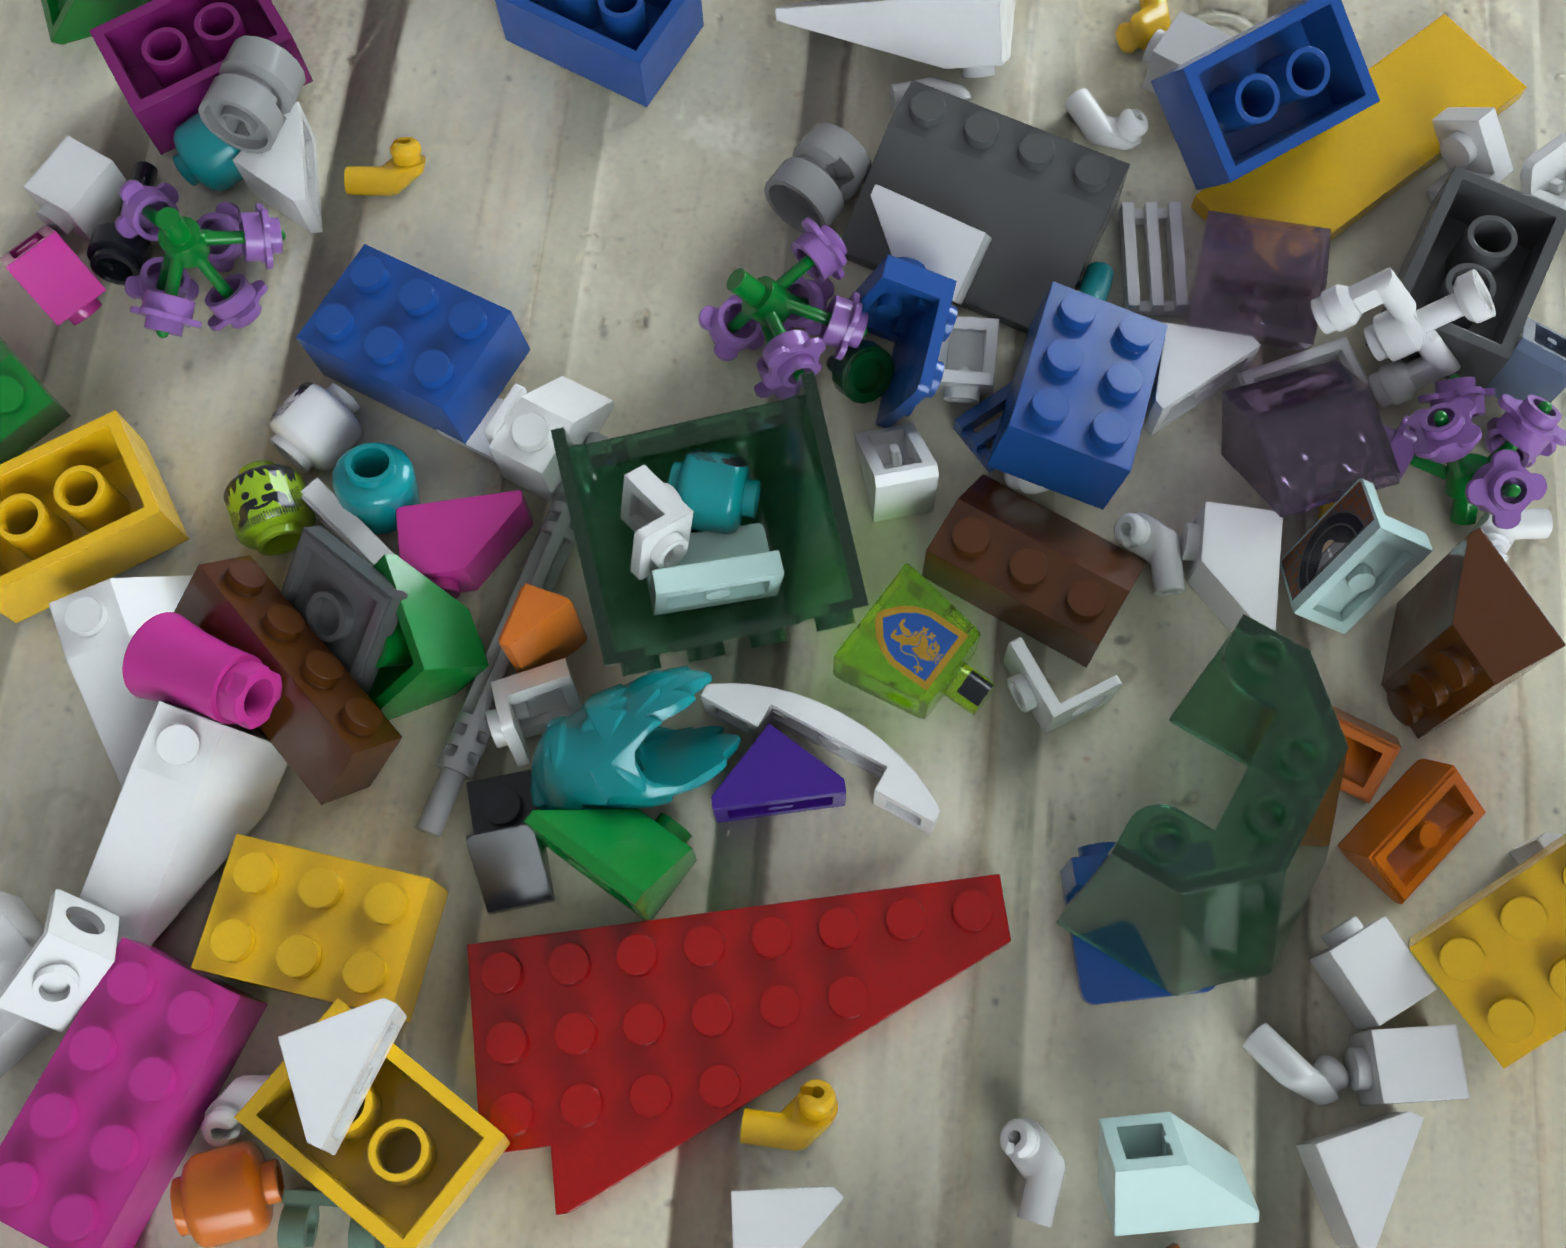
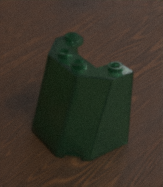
(797, 506)
(1222, 901)

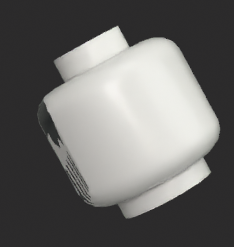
(315, 426)

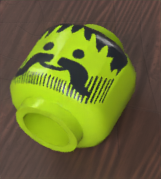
(268, 507)

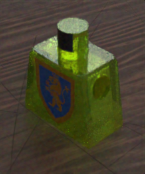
(914, 650)

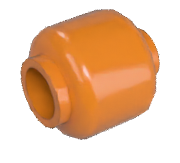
(226, 1194)

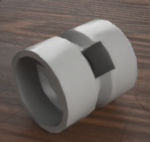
(252, 94)
(819, 177)

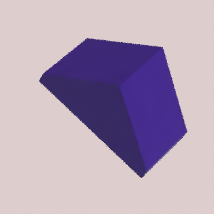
(776, 780)

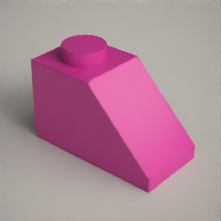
(54, 276)
(462, 538)

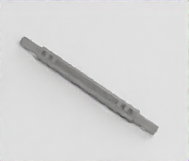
(471, 730)

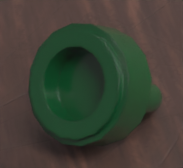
(862, 372)

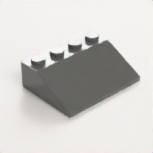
(1016, 183)

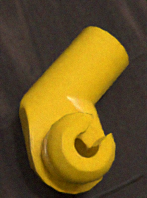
(1143, 25)
(392, 176)
(797, 1123)

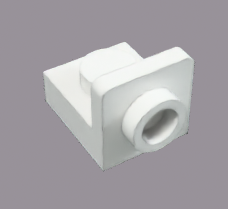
(1472, 141)

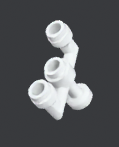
(1402, 328)

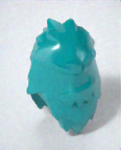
(619, 754)

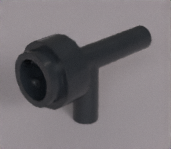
(113, 255)

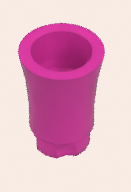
(197, 672)

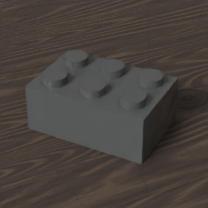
(1502, 238)

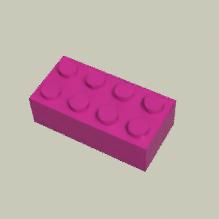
(121, 1100)

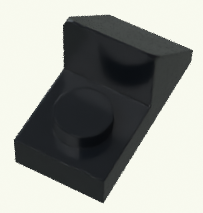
(503, 849)

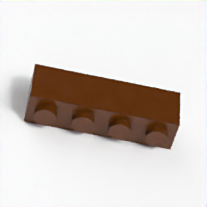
(324, 718)

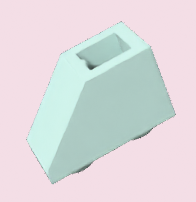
(1168, 1177)

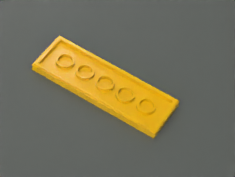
(1380, 149)

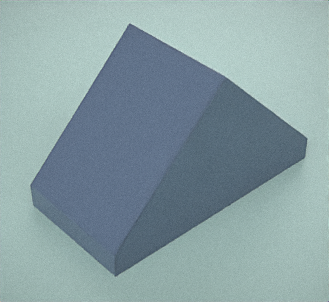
(1534, 366)

